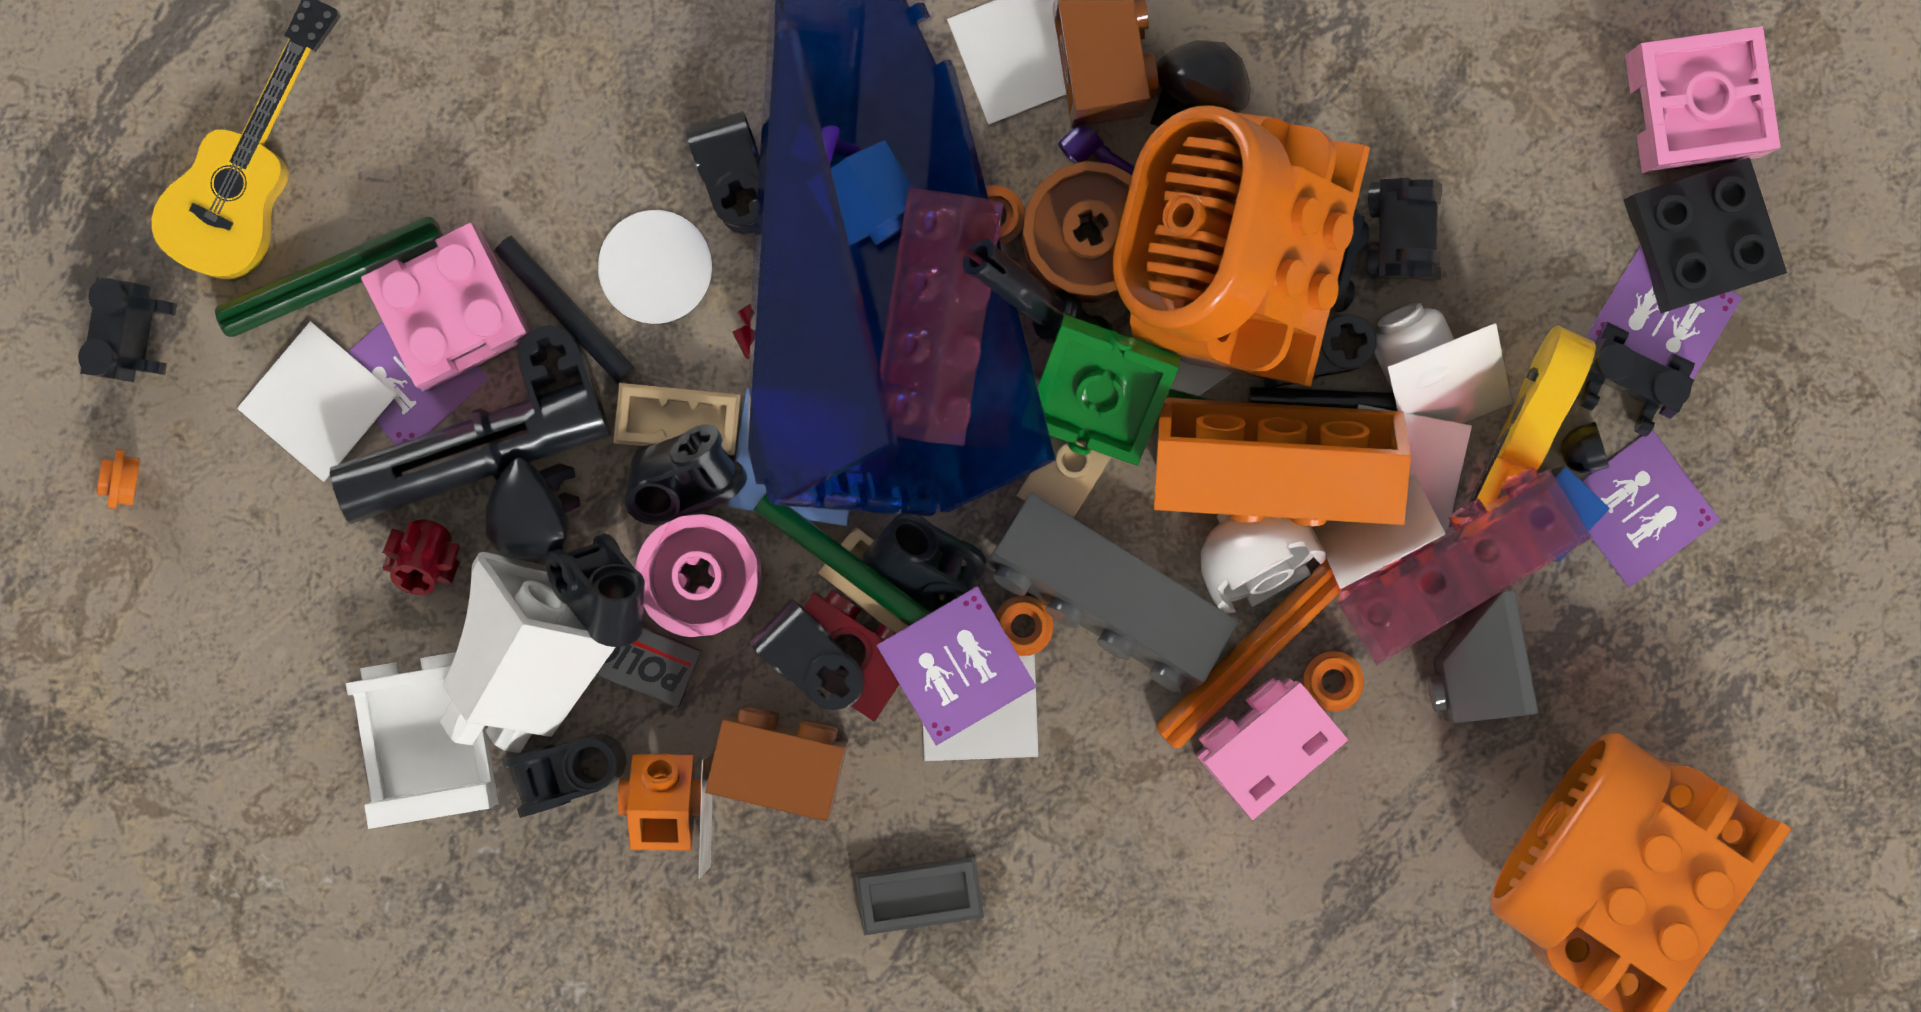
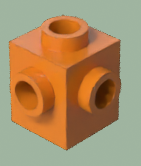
(660, 801)

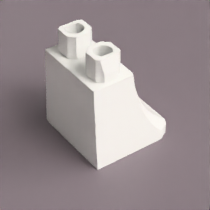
(517, 657)

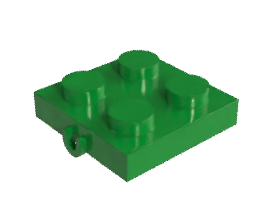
(1104, 389)

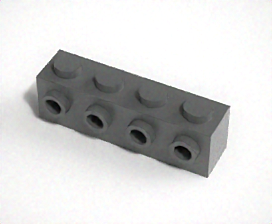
(1111, 595)

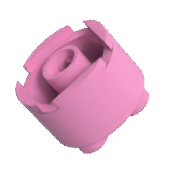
(732, 563)

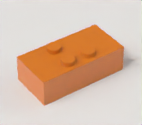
(1282, 462)

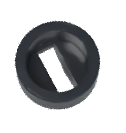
(1584, 449)

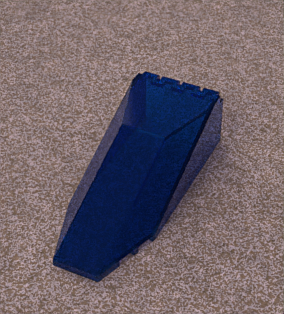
(823, 306)

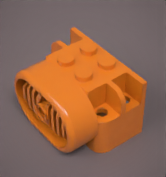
(1237, 240)
(1632, 873)

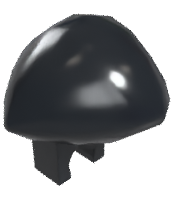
(1201, 76)
(526, 514)

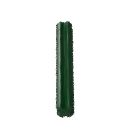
(326, 277)

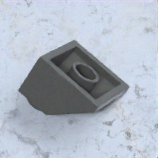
(1484, 666)

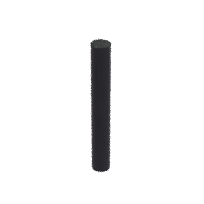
(564, 309)
(1322, 398)

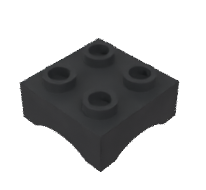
(1705, 235)

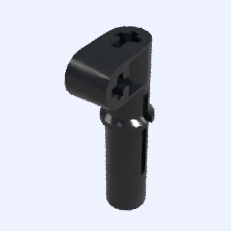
(552, 419)

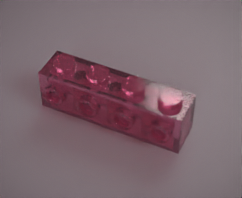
(941, 316)
(1471, 563)

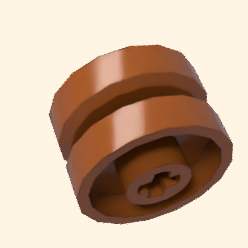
(1060, 205)

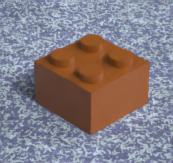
(1104, 59)
(777, 763)

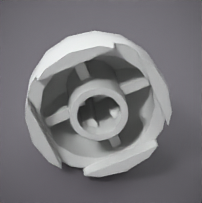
(1256, 559)

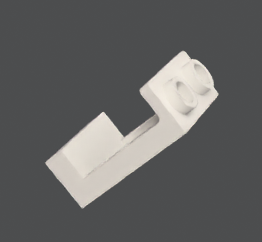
(408, 754)

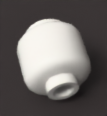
(1408, 333)

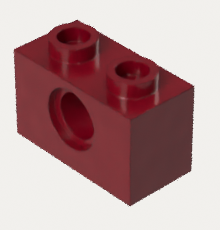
(839, 618)

